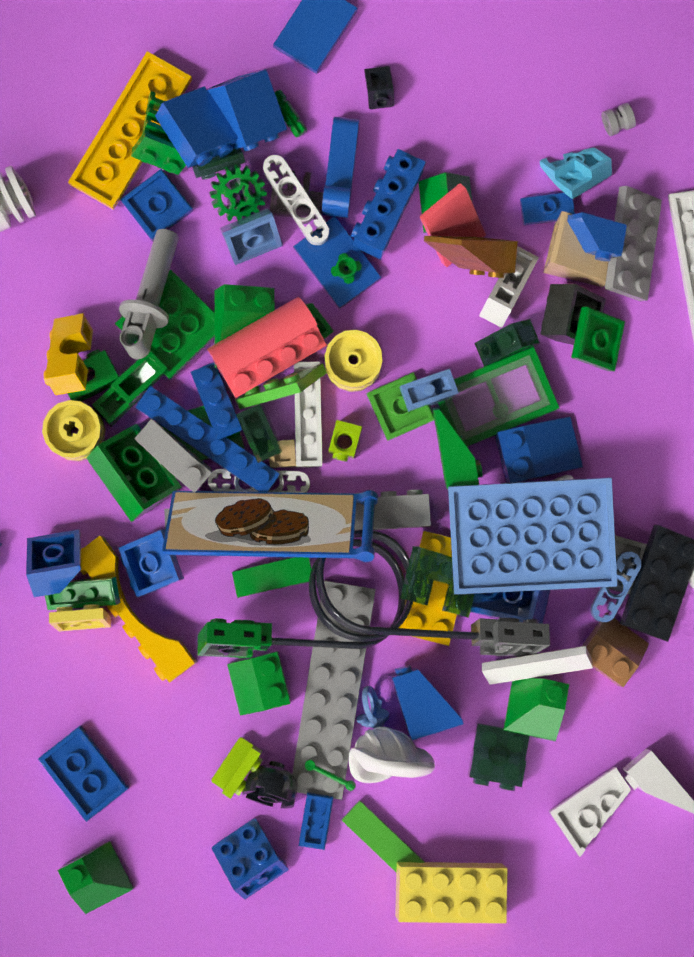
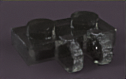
(278, 208)

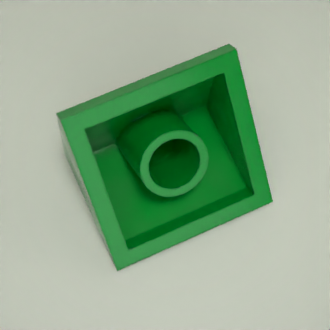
(436, 187)

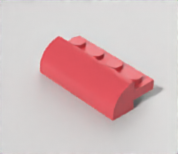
(267, 346)

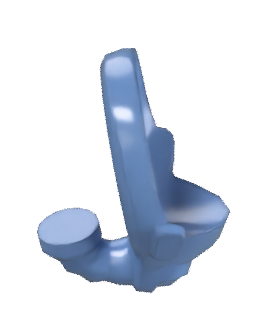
(377, 715)

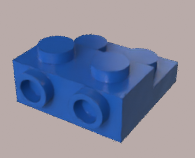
(148, 565)

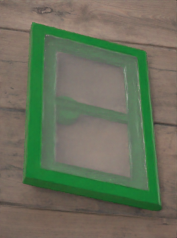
(499, 397)

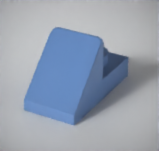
(429, 390)

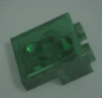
(498, 757)

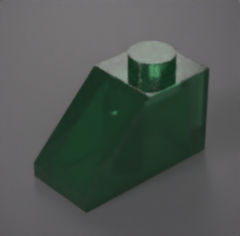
(259, 432)

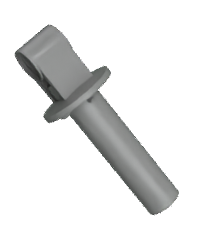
(144, 313)

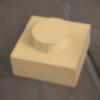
(287, 457)

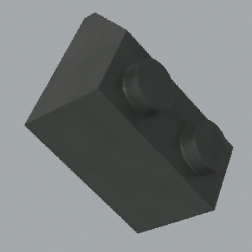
(564, 311)

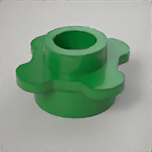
(343, 261)

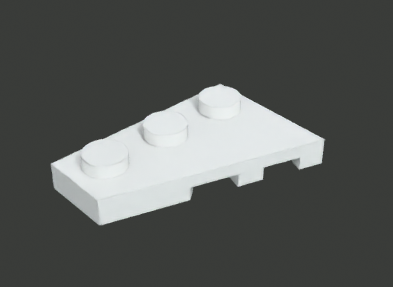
(589, 808)

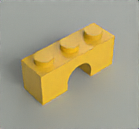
(65, 367)

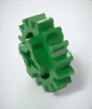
(236, 204)

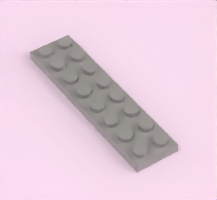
(332, 695)

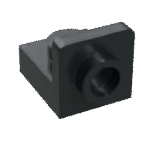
(379, 87)

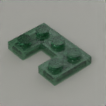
(431, 566)

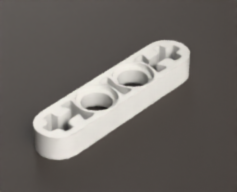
(295, 200)
(227, 475)

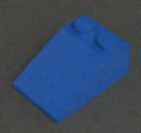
(538, 450)
(515, 604)

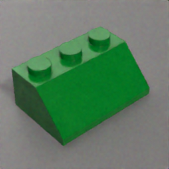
(132, 473)

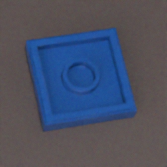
(156, 204)

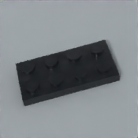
(660, 583)

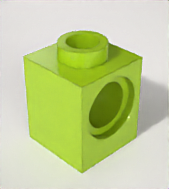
(344, 429)

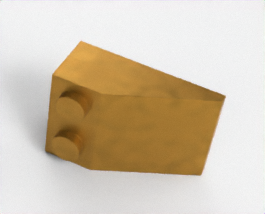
(477, 253)

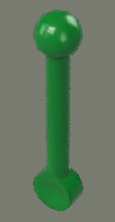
(310, 765)

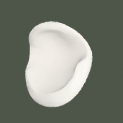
(387, 754)

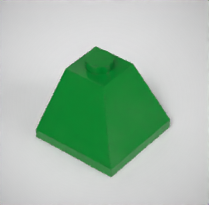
(536, 707)
(95, 878)

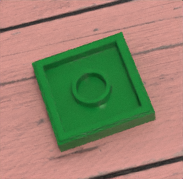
(598, 339)

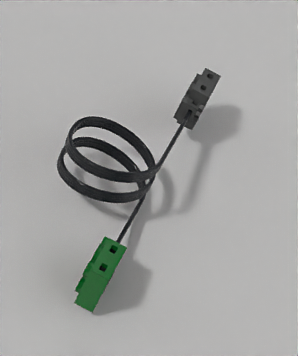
(493, 636)

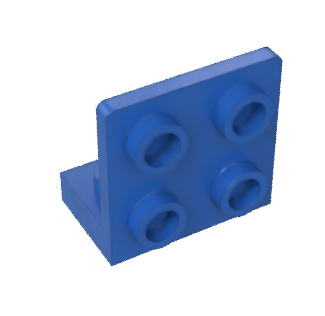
(249, 859)

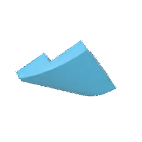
(578, 171)

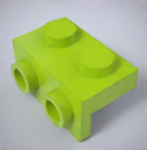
(235, 767)

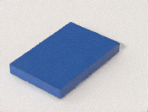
(314, 31)
(325, 256)
(83, 773)

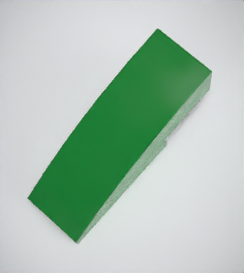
(129, 388)
(272, 576)

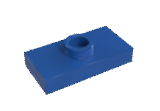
(545, 208)
(315, 821)

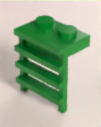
(154, 144)

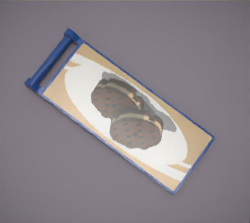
(269, 524)

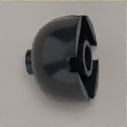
(271, 785)

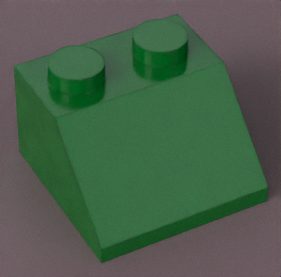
(259, 683)

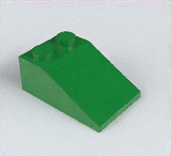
(239, 307)
(456, 459)

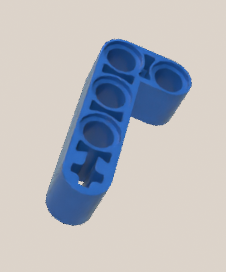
(340, 167)

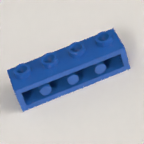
(388, 204)

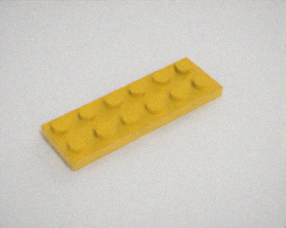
(108, 162)

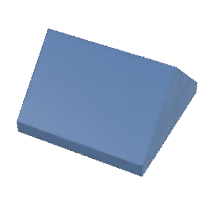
(251, 236)

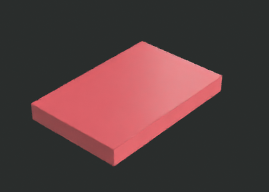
(453, 217)

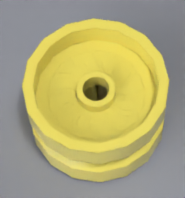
(353, 376)
(61, 421)

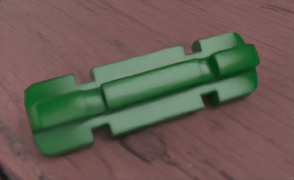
(290, 115)

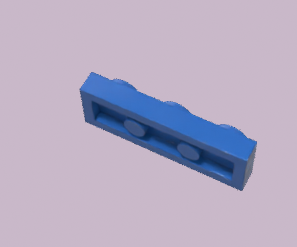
(216, 401)

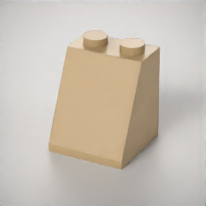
(569, 259)

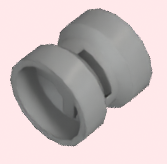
(618, 119)

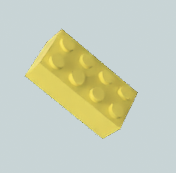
(451, 892)

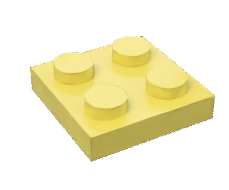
(89, 618)

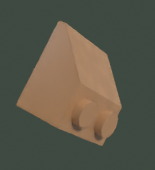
(615, 651)

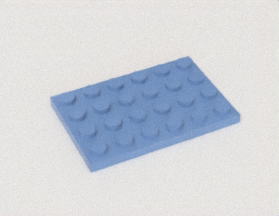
(532, 536)

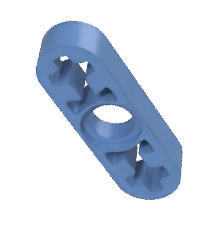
(613, 608)

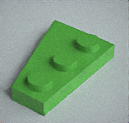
(281, 387)

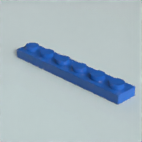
(203, 439)

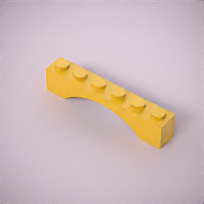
(168, 654)

